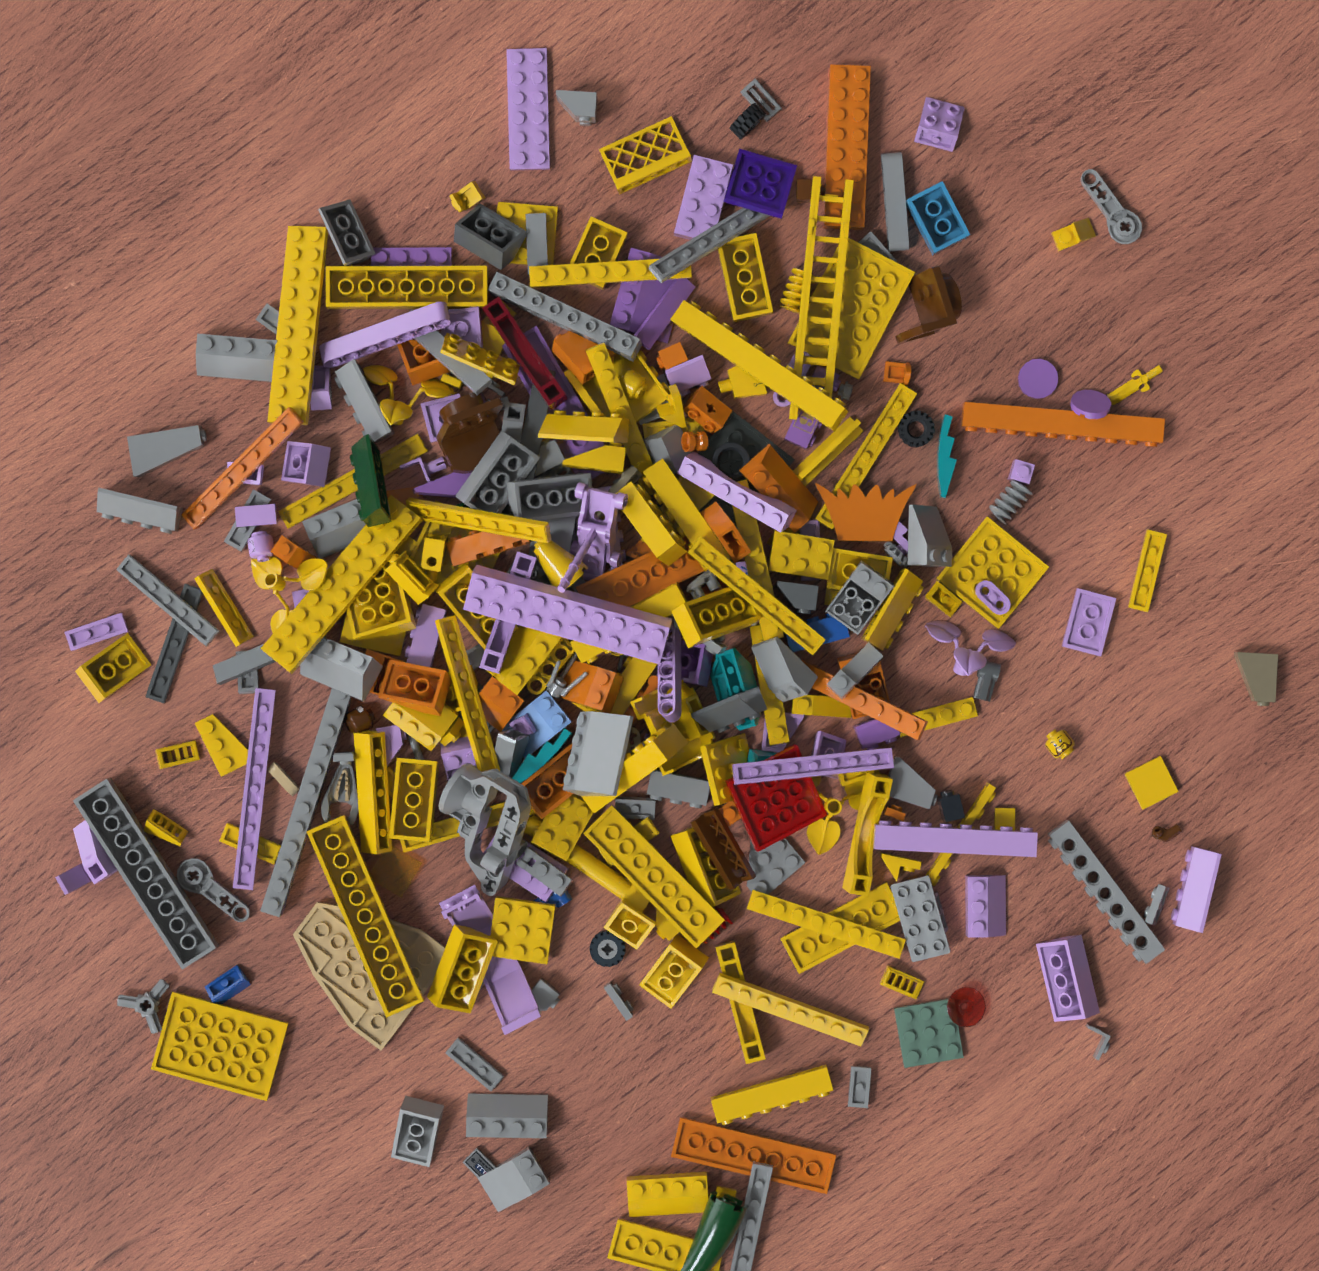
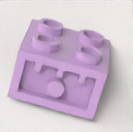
(939, 124)

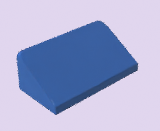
(227, 985)

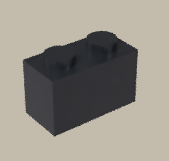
(950, 806)

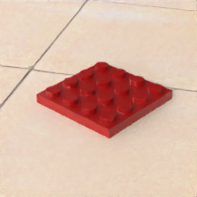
(777, 807)

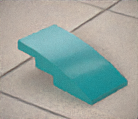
(548, 752)

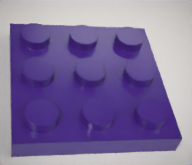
(760, 183)

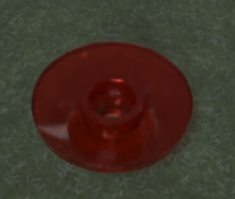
(974, 1010)

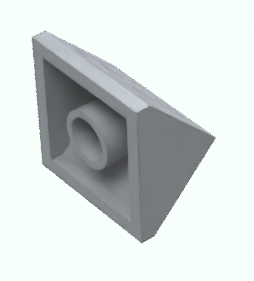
(668, 446)

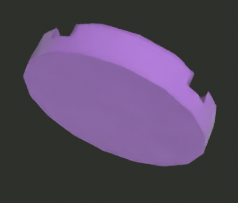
(1037, 378)
(1090, 403)

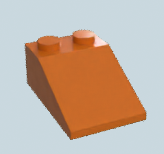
(419, 362)
(415, 687)
(596, 690)

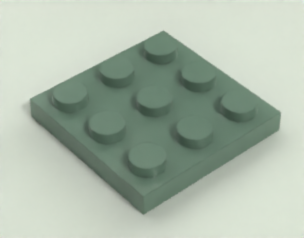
(927, 1033)

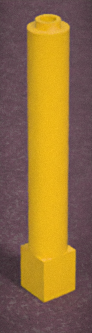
(598, 871)

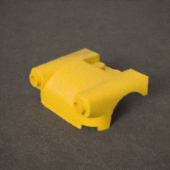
(693, 732)

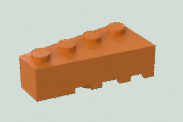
(480, 545)

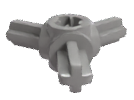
(153, 998)

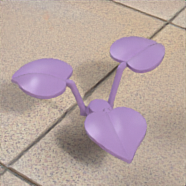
(966, 659)

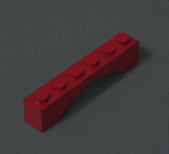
(524, 353)

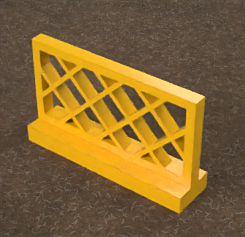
(653, 170)
(828, 450)

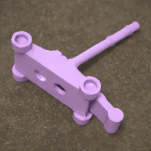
(594, 535)

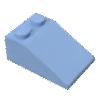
(547, 719)

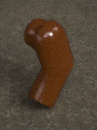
(1165, 834)

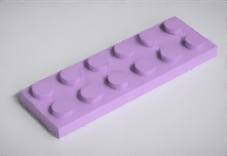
(528, 109)

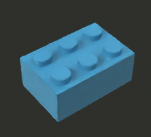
(937, 218)

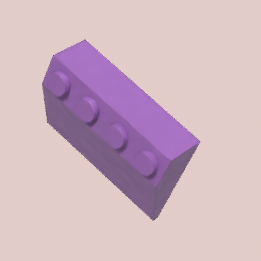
(638, 299)

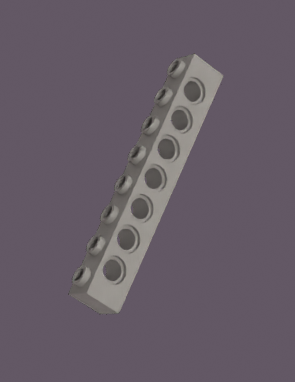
(564, 316)
(1152, 946)

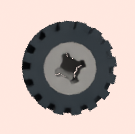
(614, 948)

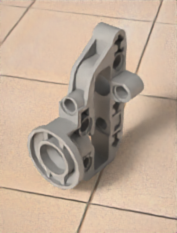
(466, 800)

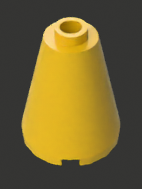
(556, 562)

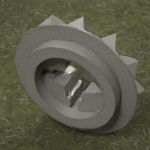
(898, 557)

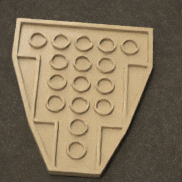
(341, 973)

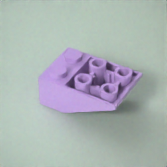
(456, 755)

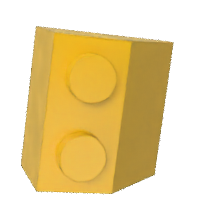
(629, 924)

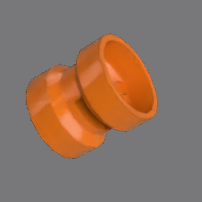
(695, 441)

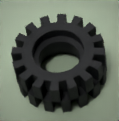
(747, 121)
(921, 417)

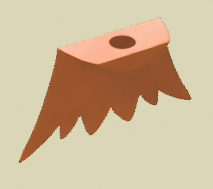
(865, 517)

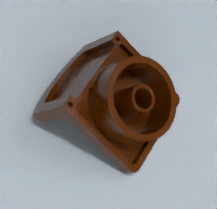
(936, 303)
(468, 430)

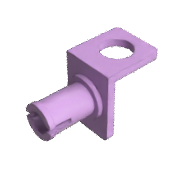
(428, 468)

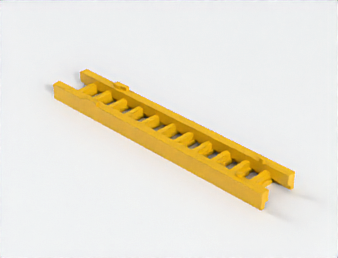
(834, 321)

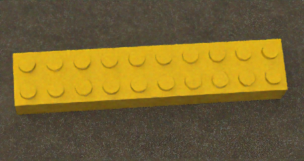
(365, 916)

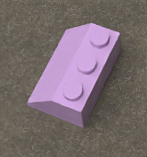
(985, 905)

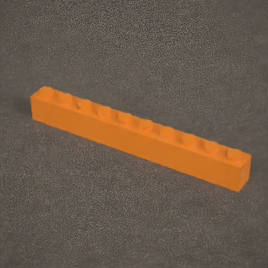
(1061, 423)

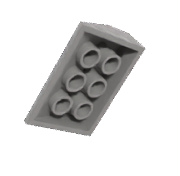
(597, 754)

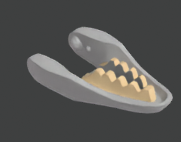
(341, 790)

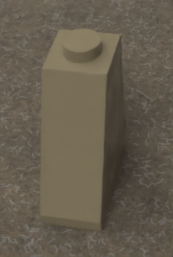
(1259, 675)

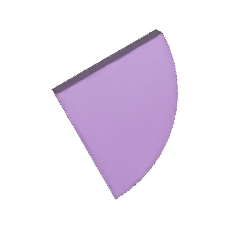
(523, 724)

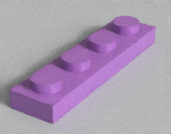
(412, 256)

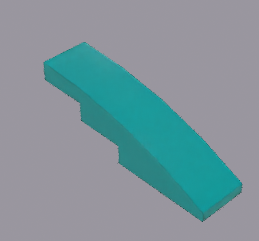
(945, 464)

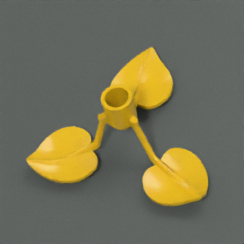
(397, 411)
(268, 576)
(825, 833)

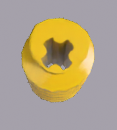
(793, 296)

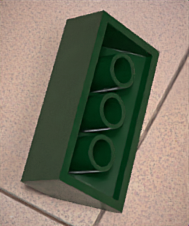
(370, 482)

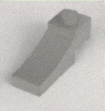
(855, 671)

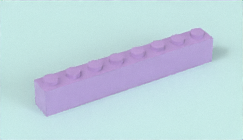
(955, 840)

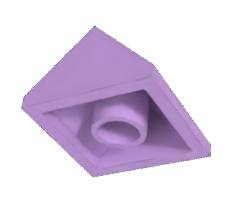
(828, 744)

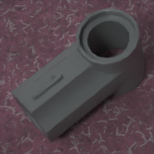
(986, 680)

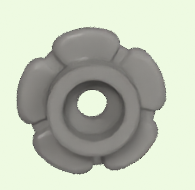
(845, 391)

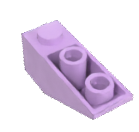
(93, 856)

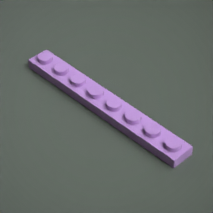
(812, 766)

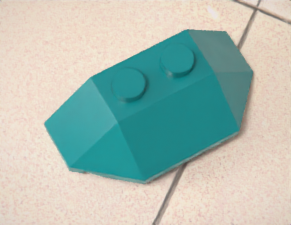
(731, 676)

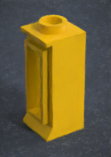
(410, 577)

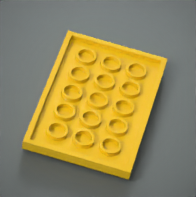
(869, 299)
(219, 1046)

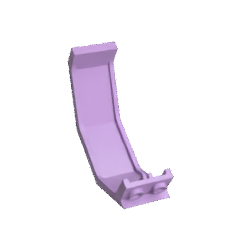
(504, 977)

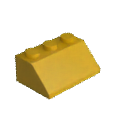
(423, 727)

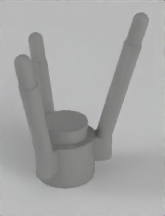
(557, 687)

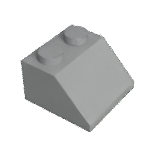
(579, 105)

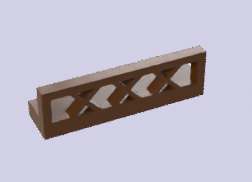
(719, 848)

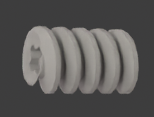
(1009, 501)

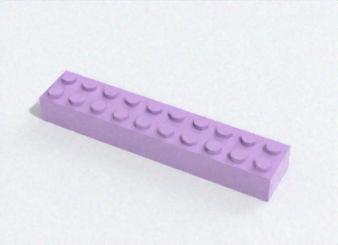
(567, 614)

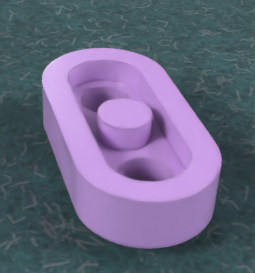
(992, 597)

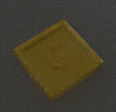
(395, 871)

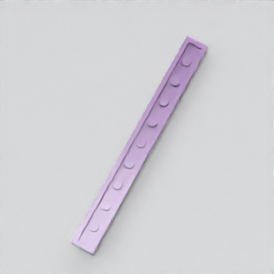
(254, 789)

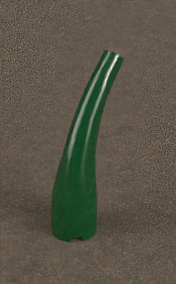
(715, 1231)

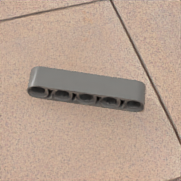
(894, 201)

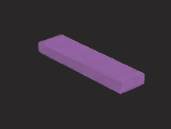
(663, 311)

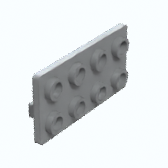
(921, 918)

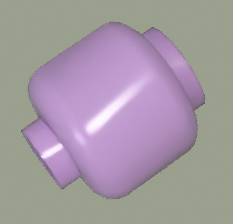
(260, 546)

